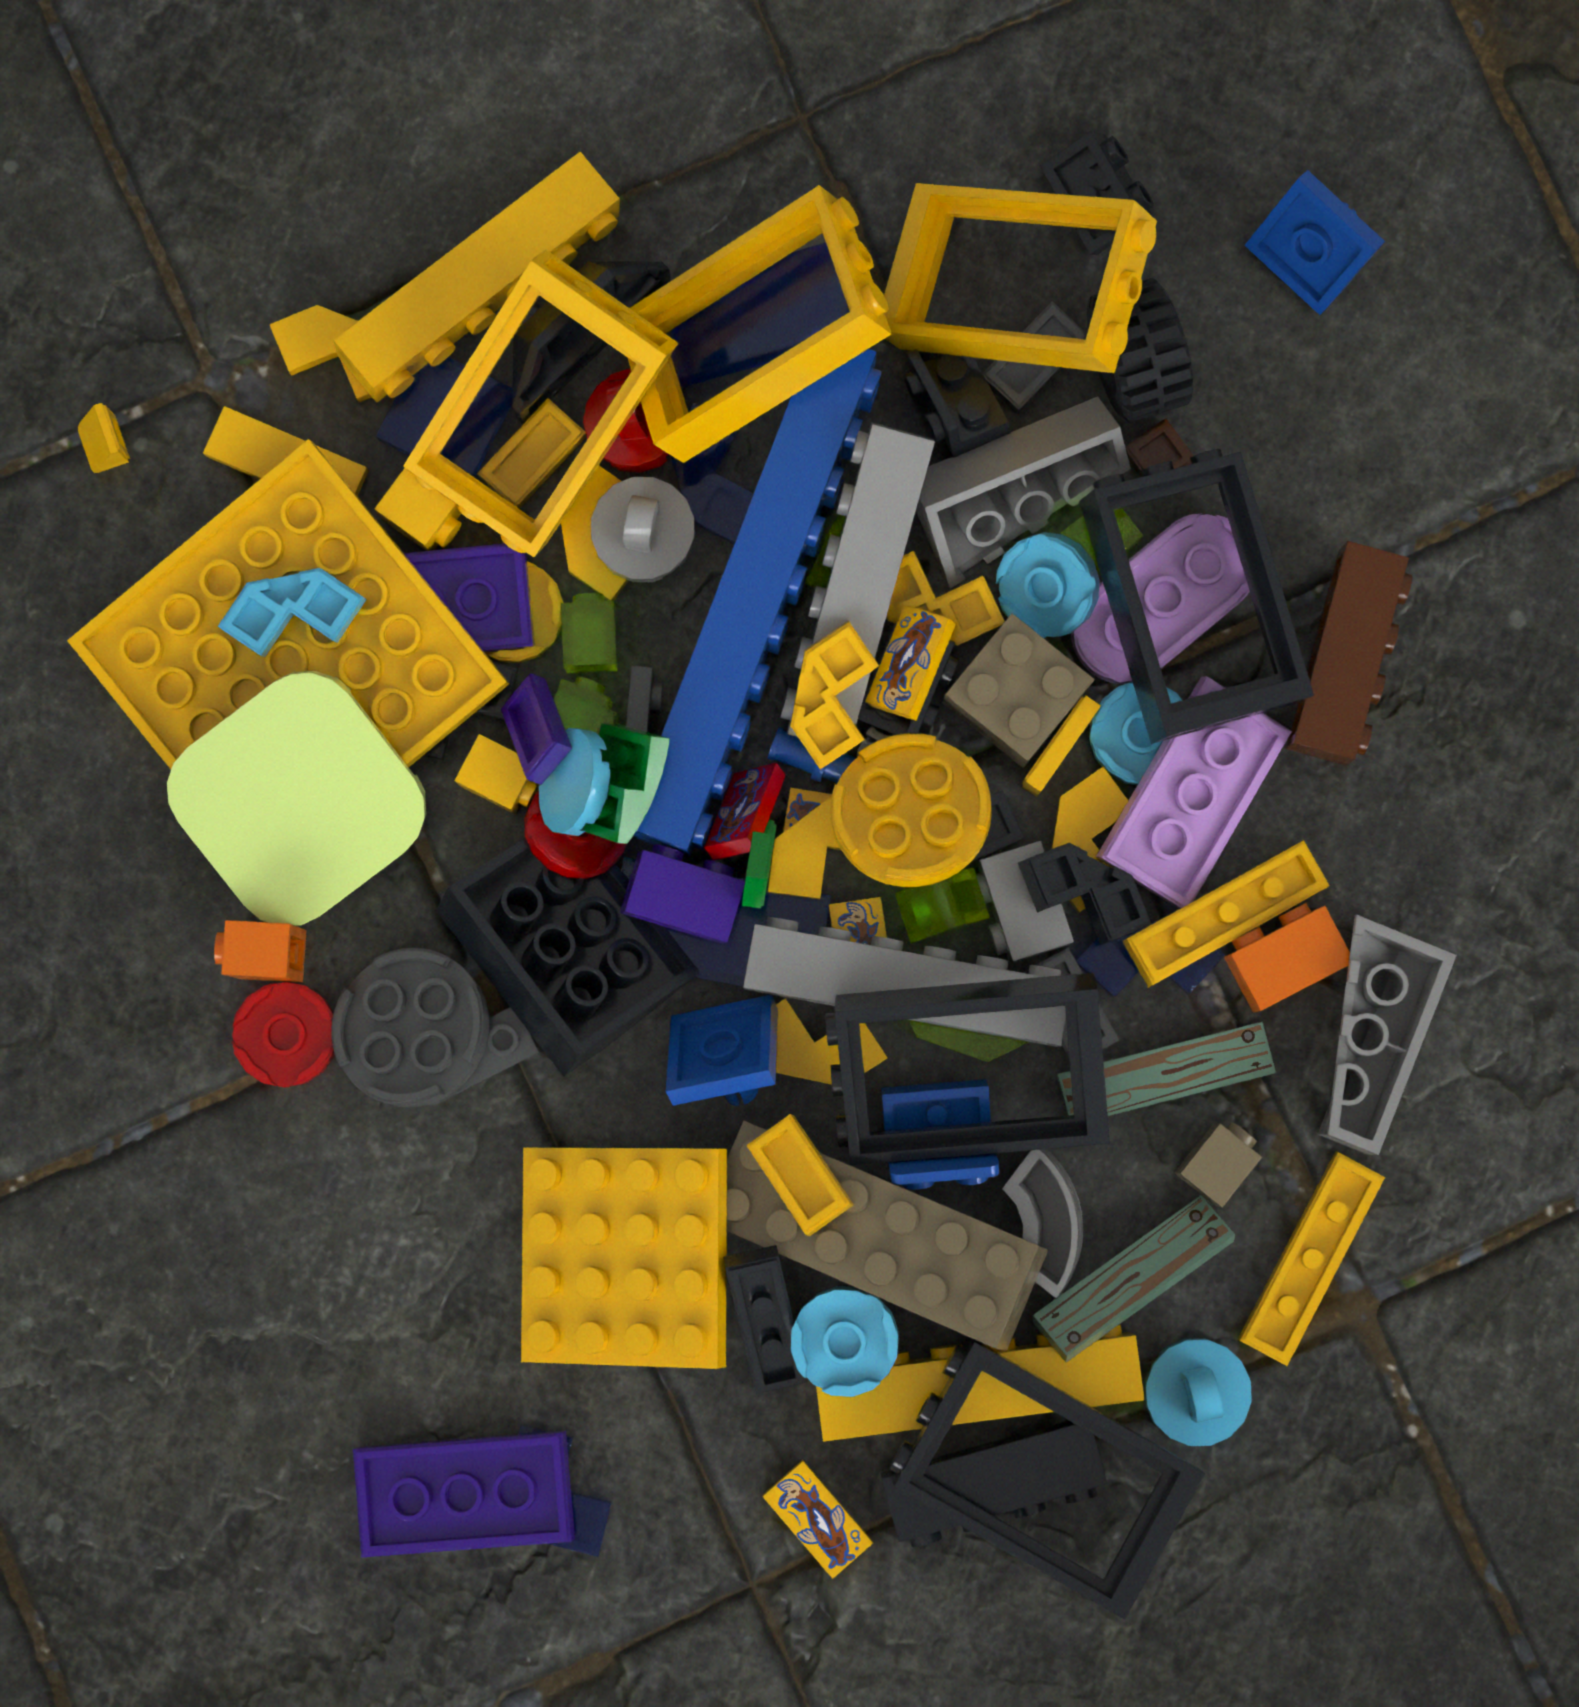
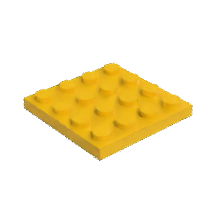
(624, 1256)

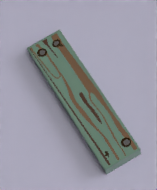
(1181, 1069)
(1133, 1278)

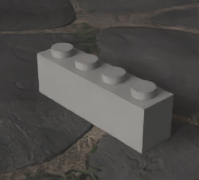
(1015, 484)
(1384, 1019)

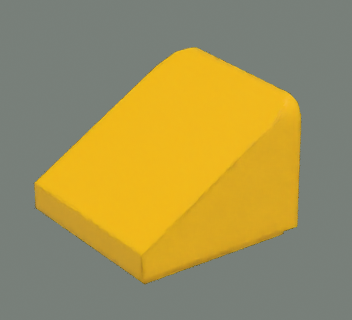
(102, 439)

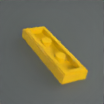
(258, 448)

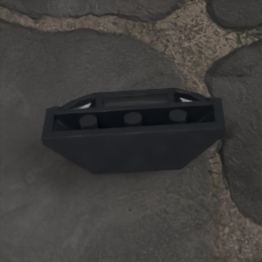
(555, 348)

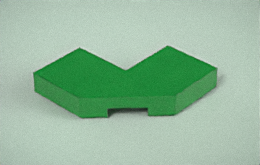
(759, 866)

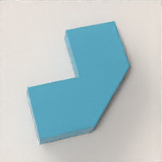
(269, 604)

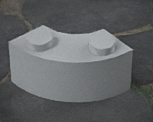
(1049, 1216)

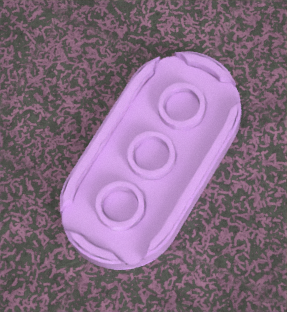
(1185, 585)

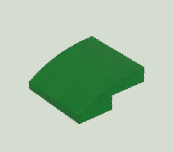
(635, 773)

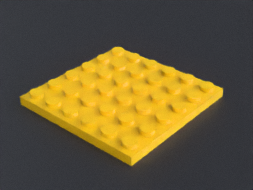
(185, 675)

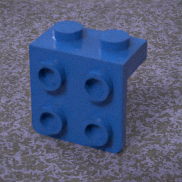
(939, 1106)

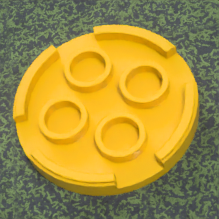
(911, 810)

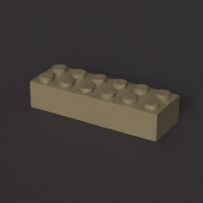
(894, 1247)

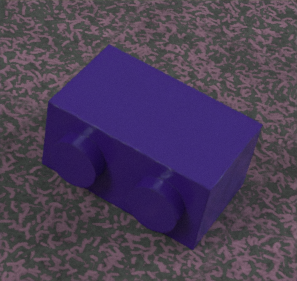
(683, 895)

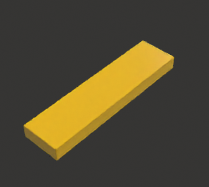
(1225, 913)
(1311, 1258)

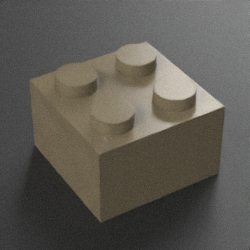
(1017, 690)

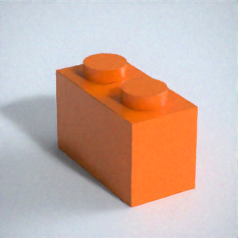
(261, 951)
(1288, 957)

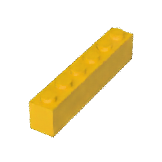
(476, 278)
(1098, 1376)

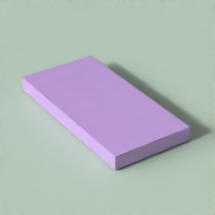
(1192, 803)

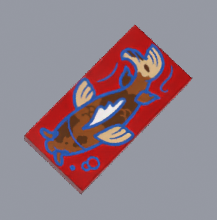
(744, 810)

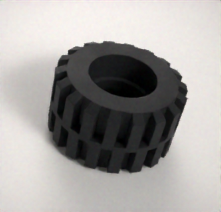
(1156, 364)

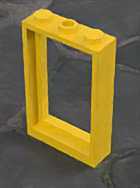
(816, 212)
(924, 245)
(599, 314)

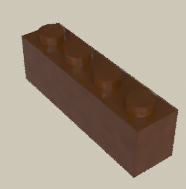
(1349, 652)

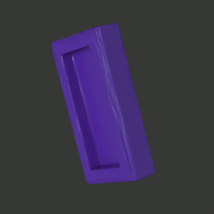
(536, 728)

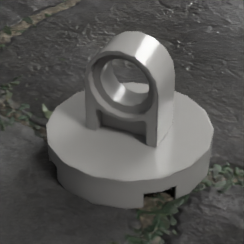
(643, 529)

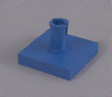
(1314, 242)
(723, 1051)

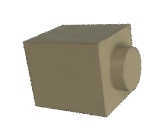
(1219, 1162)

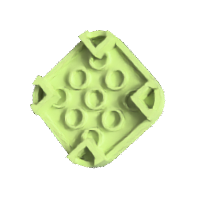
(296, 798)

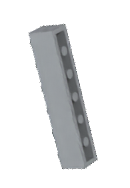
(870, 546)
(831, 965)

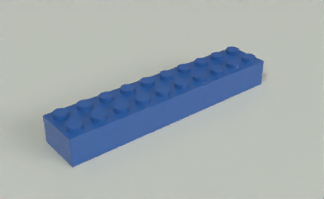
(751, 600)

